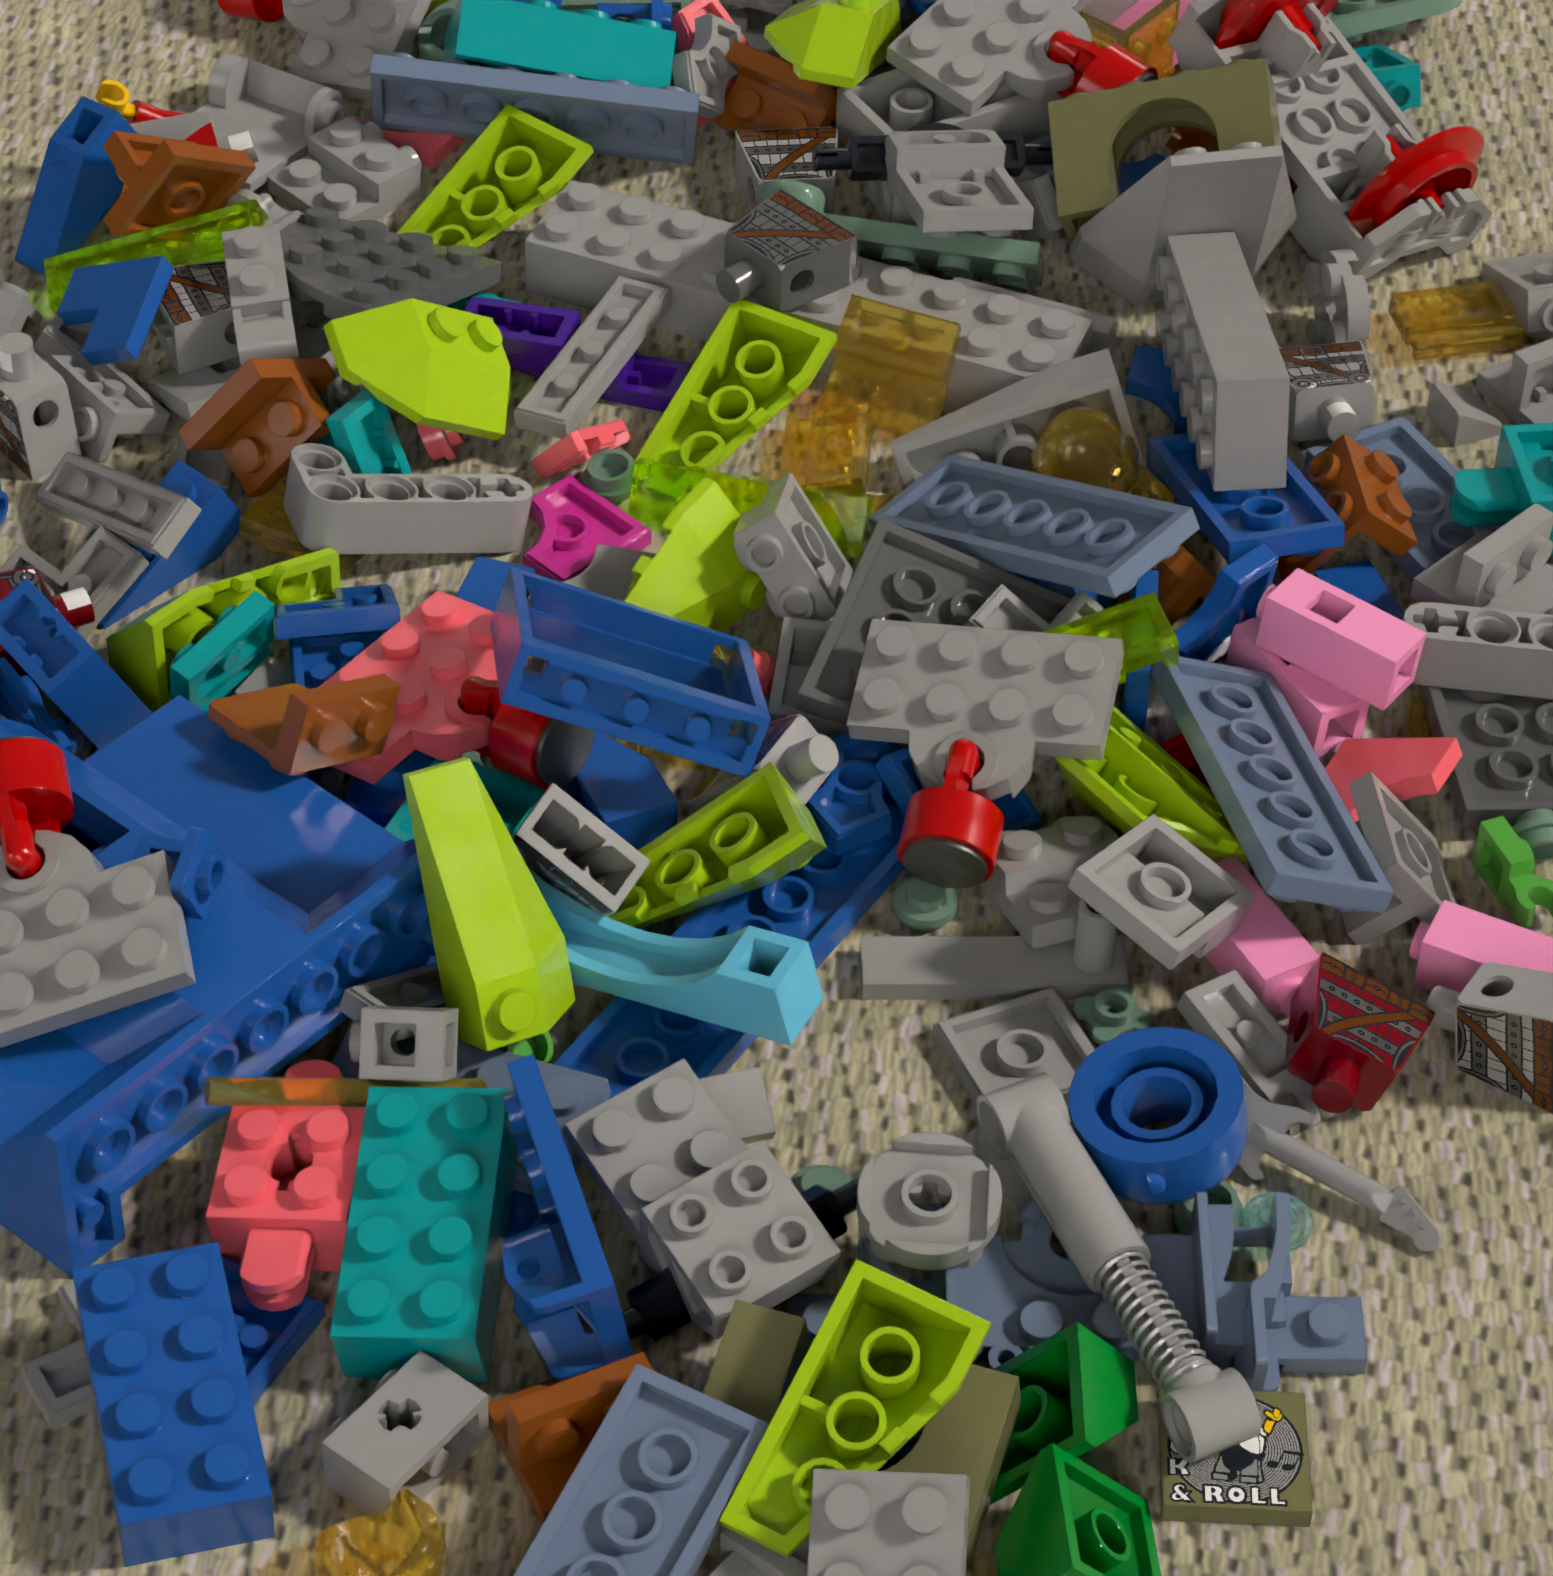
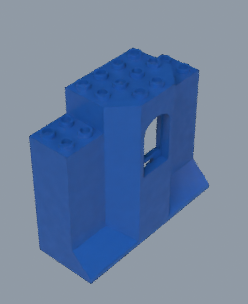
(304, 912)

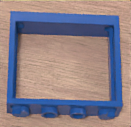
(628, 673)

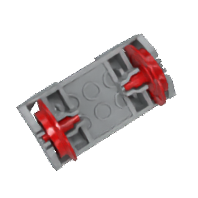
(1344, 140)

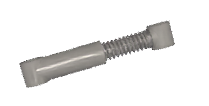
(1200, 1402)

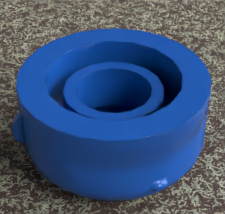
(1153, 1079)

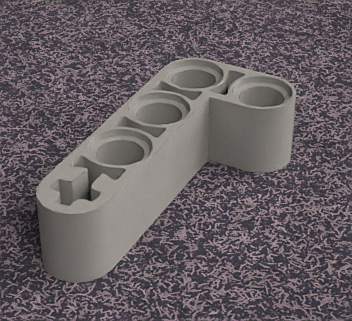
(401, 510)
(1484, 649)

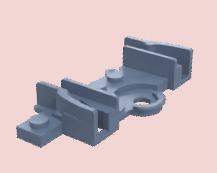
(1238, 1323)

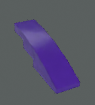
(538, 333)

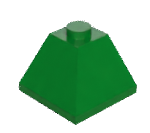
(1071, 1395)
(1075, 1524)

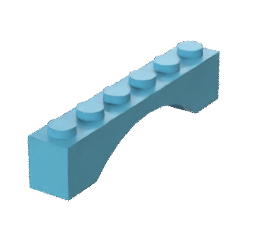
(735, 980)

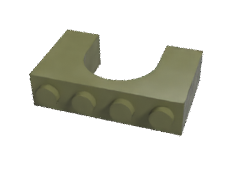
(1100, 128)
(964, 1437)

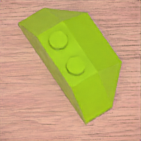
(835, 38)
(428, 364)
(1145, 780)

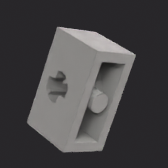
(405, 1435)

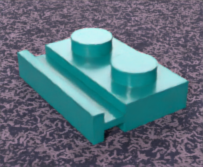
(225, 654)

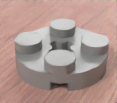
(1338, 299)
(929, 1238)

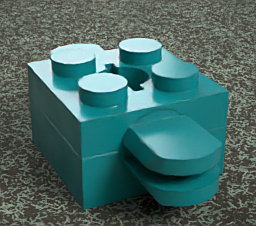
(1516, 482)

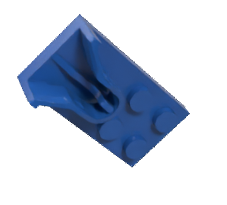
(1238, 521)
(561, 1262)

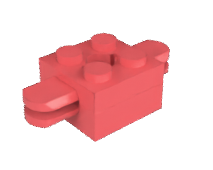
(285, 1192)

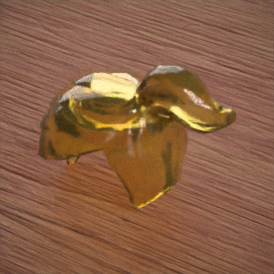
(1094, 451)
(393, 1543)

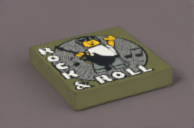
(1248, 1483)

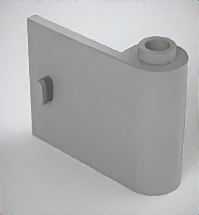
(274, 108)

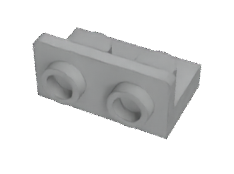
(107, 404)

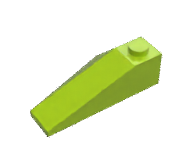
(499, 180)
(737, 385)
(697, 567)
(147, 645)
(724, 850)
(487, 918)
(860, 1394)

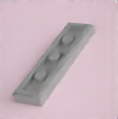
(592, 358)
(119, 502)

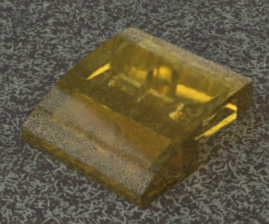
(893, 362)

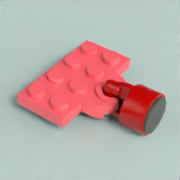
(453, 700)

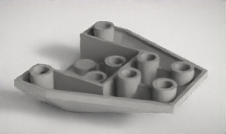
(1188, 194)

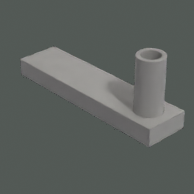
(993, 964)

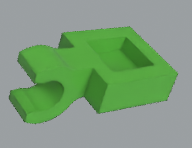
(1508, 869)

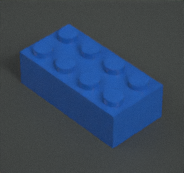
(173, 1404)

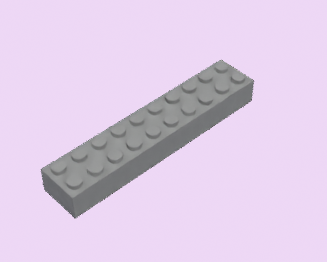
(605, 234)

